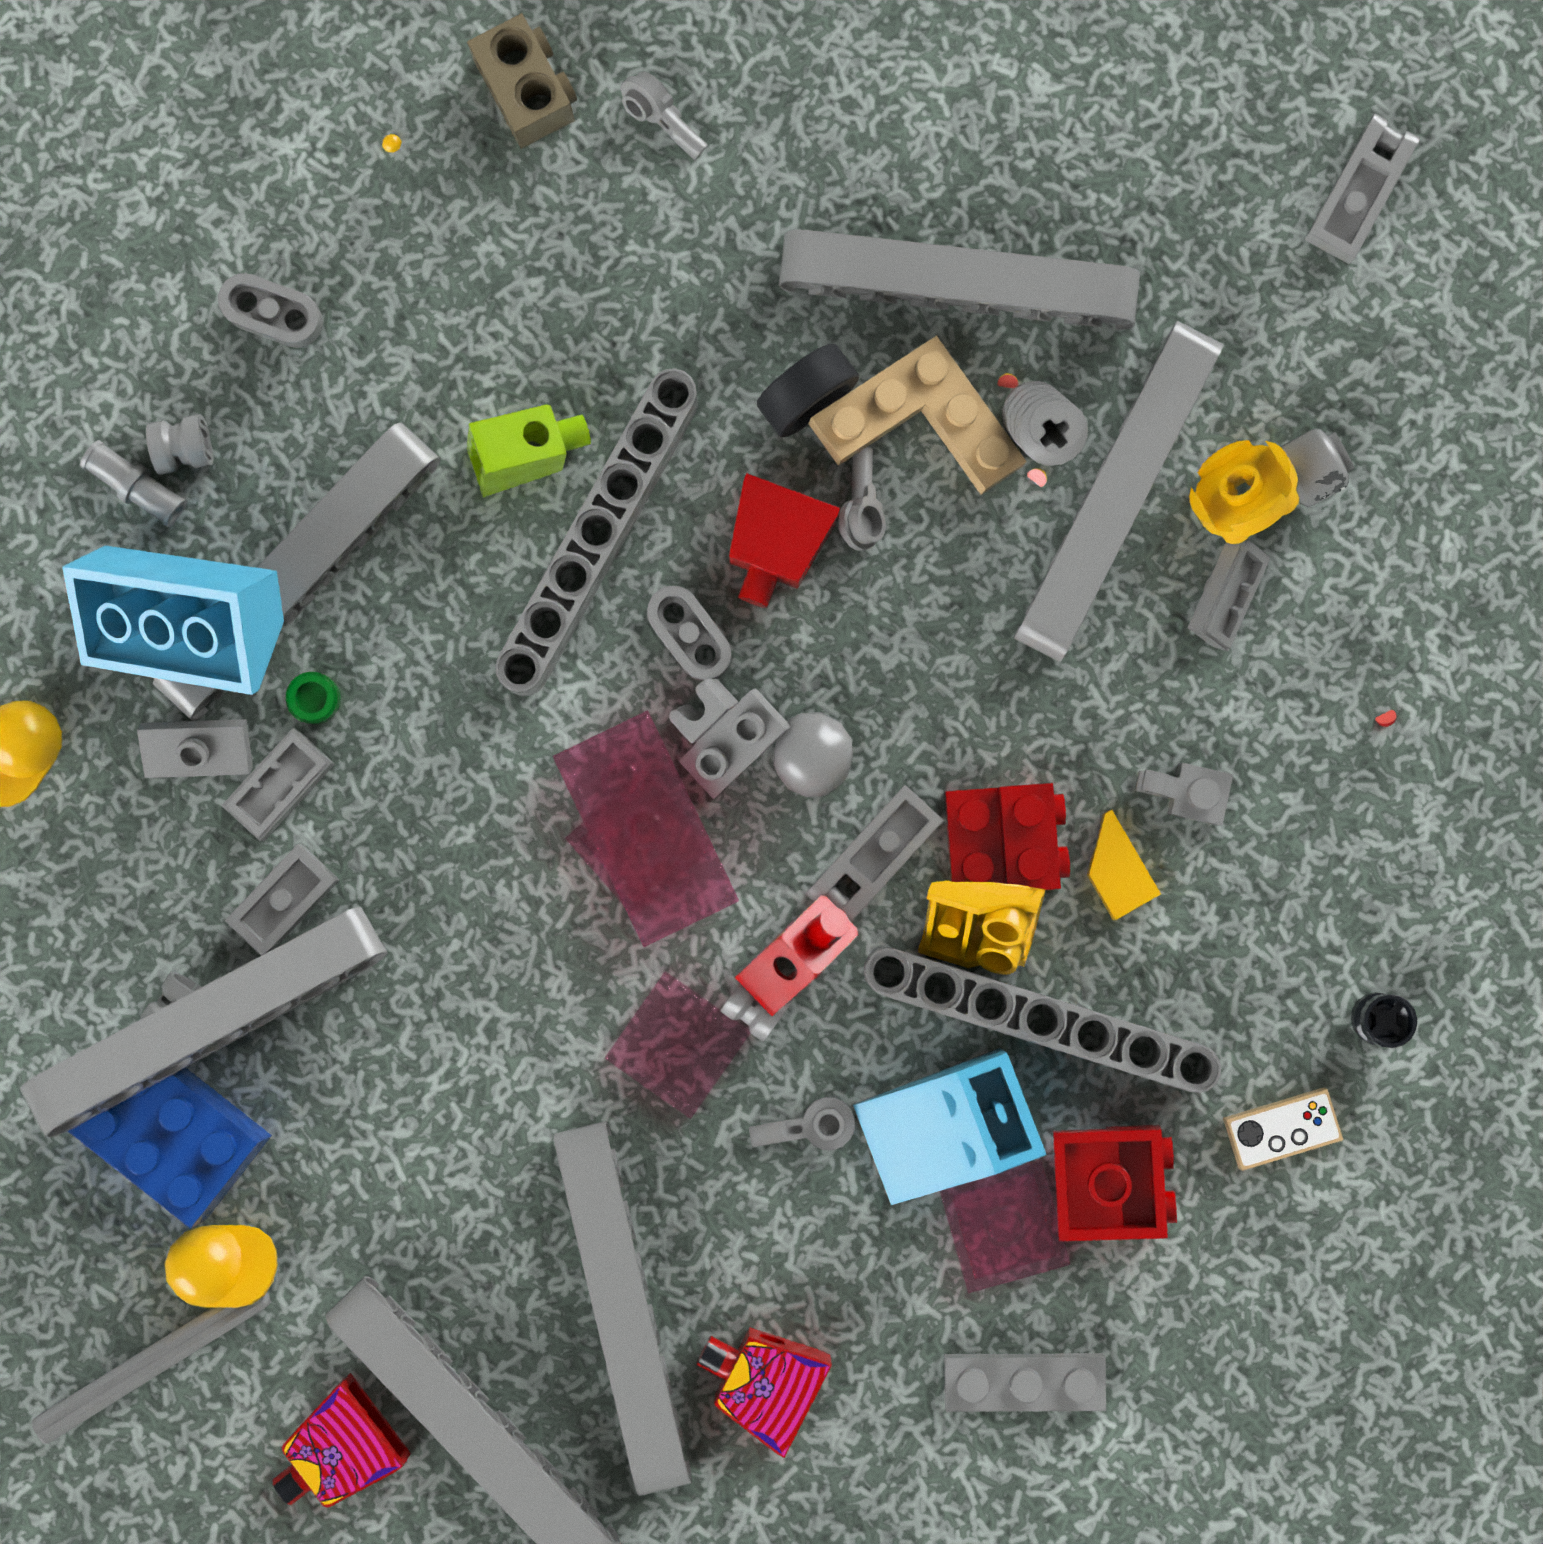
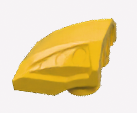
(981, 924)

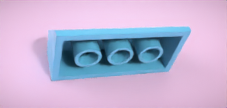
(174, 617)

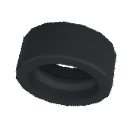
(807, 389)

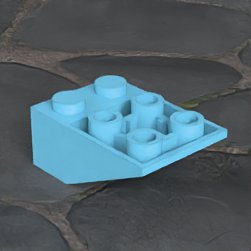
(950, 1128)

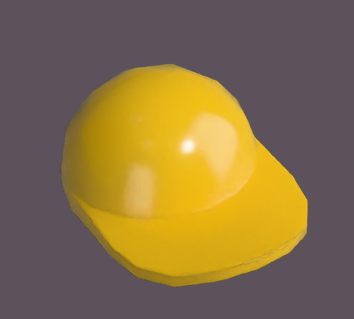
(27, 749)
(221, 1266)

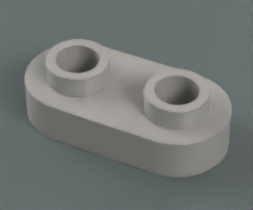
(272, 312)
(690, 633)

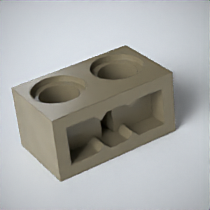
(519, 82)

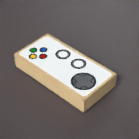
(1283, 1129)

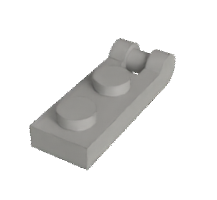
(1361, 190)
(878, 851)

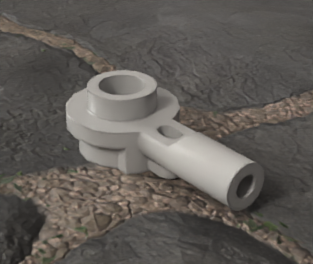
(648, 100)
(862, 517)
(825, 1123)

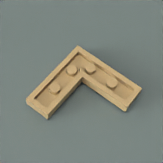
(937, 387)

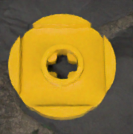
(1243, 515)

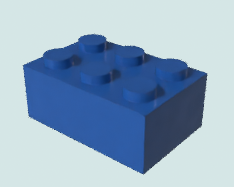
(177, 1144)

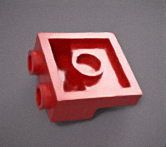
(1007, 835)
(1113, 1183)

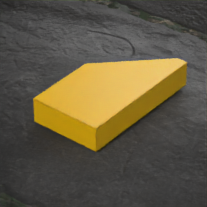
(1118, 870)

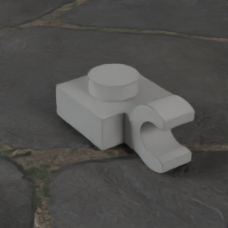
(1193, 792)

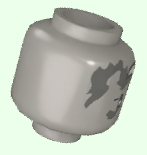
(1319, 464)

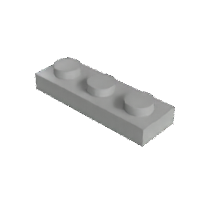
(1025, 1382)

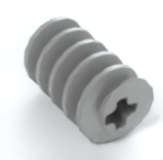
(1061, 435)

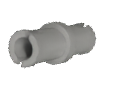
(133, 483)

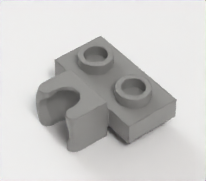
(726, 735)

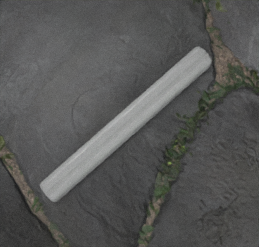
(141, 1369)

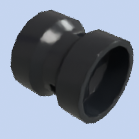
(1392, 1025)

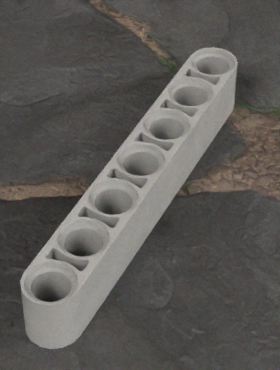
(959, 277)
(1118, 491)
(598, 507)
(329, 533)
(202, 1022)
(1066, 1022)
(621, 1308)
(462, 1421)

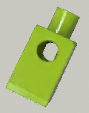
(504, 457)

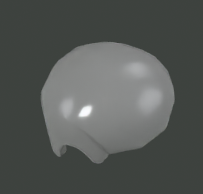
(813, 754)

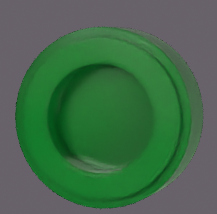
(312, 698)

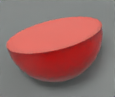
(1387, 718)

